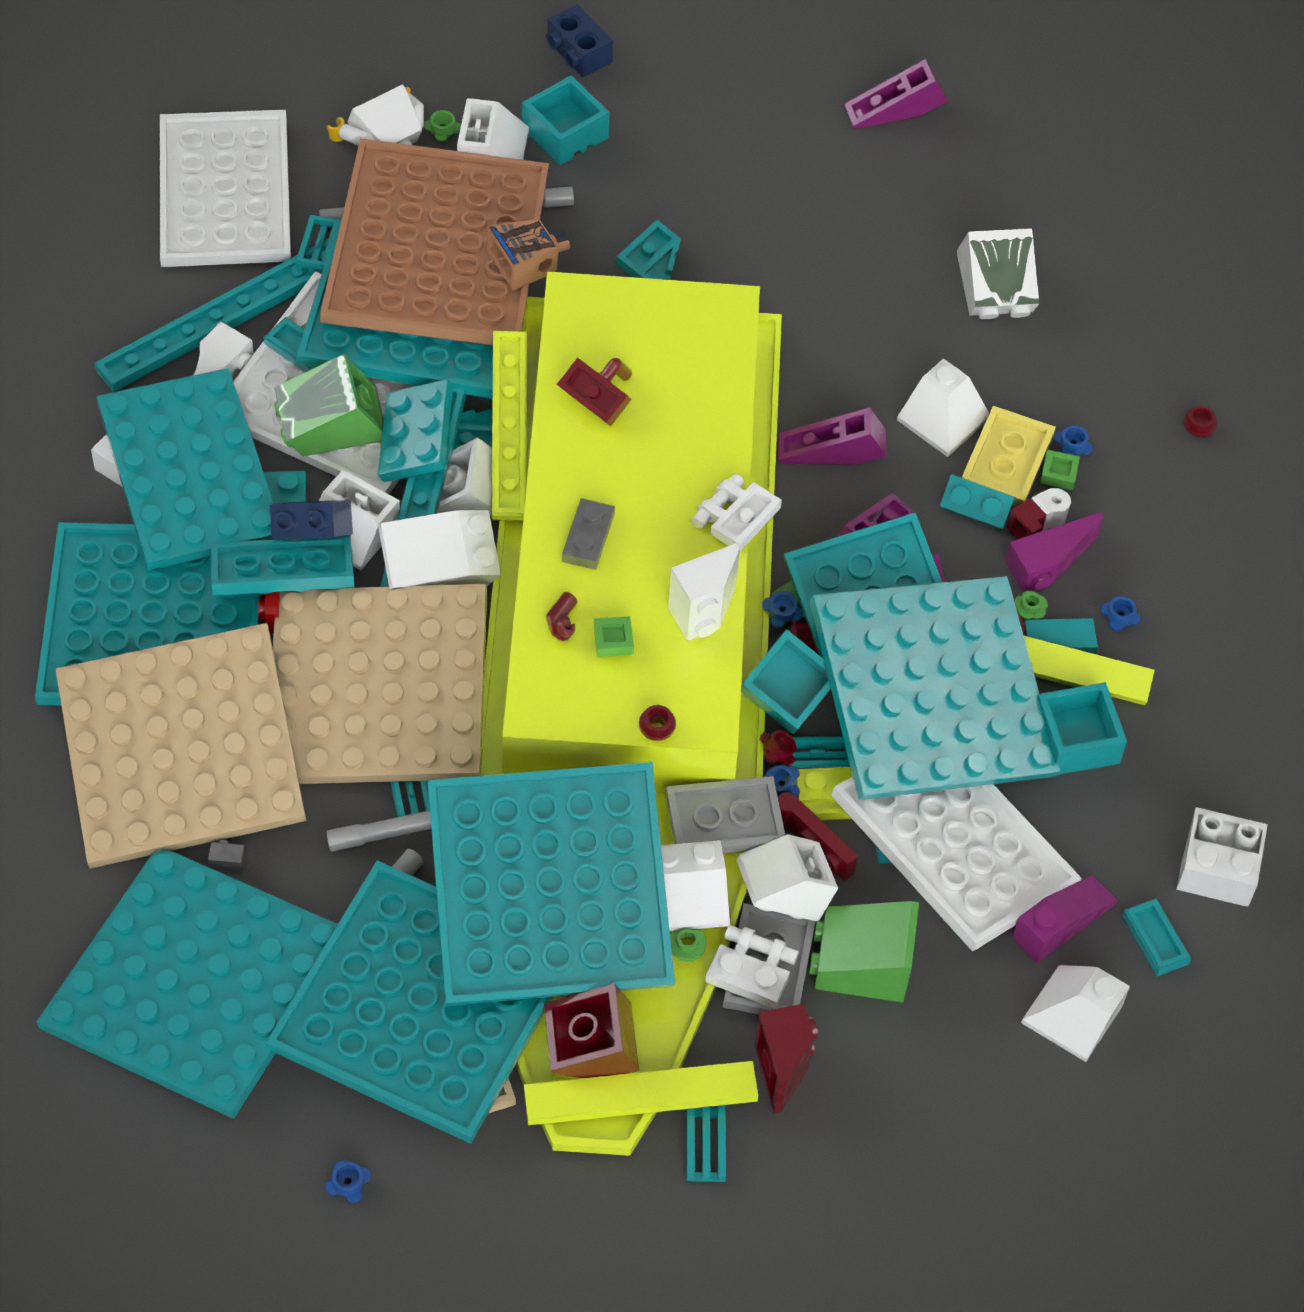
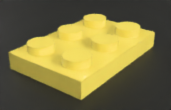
(1009, 453)

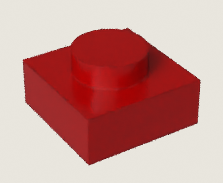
(269, 609)

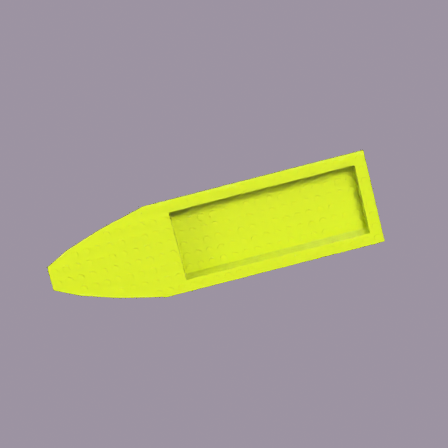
(695, 418)

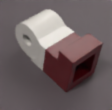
(1039, 513)

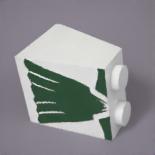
(999, 273)

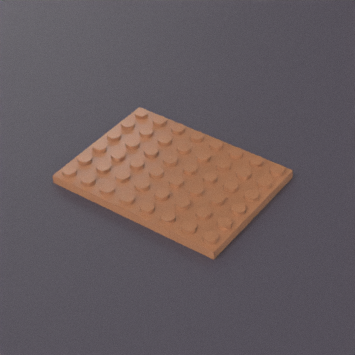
(418, 242)

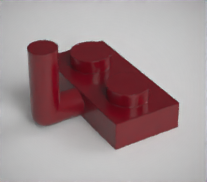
(596, 389)

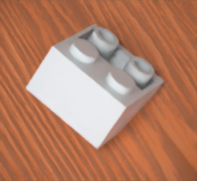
(492, 130)
(368, 508)
(1222, 857)
(789, 877)

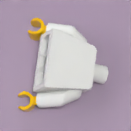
(387, 118)

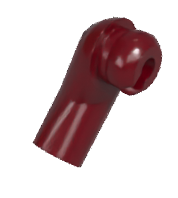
(558, 618)

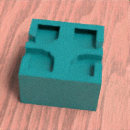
(565, 119)
(788, 682)
(1083, 727)

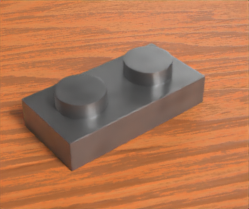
(588, 534)

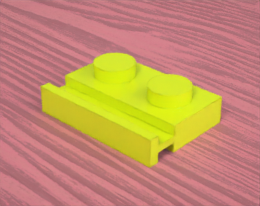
(816, 791)

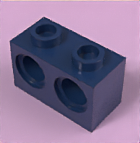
(579, 41)
(311, 519)

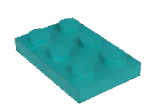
(415, 431)

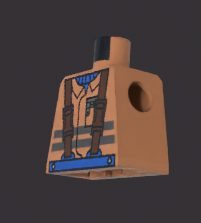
(524, 250)

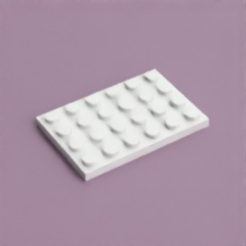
(224, 188)
(963, 854)

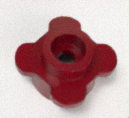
(778, 747)

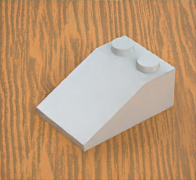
(440, 549)

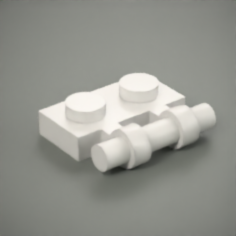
(744, 518)
(750, 976)

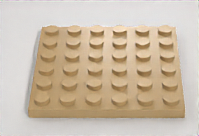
(383, 681)
(179, 745)

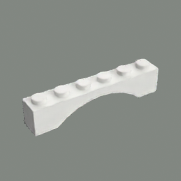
(218, 350)

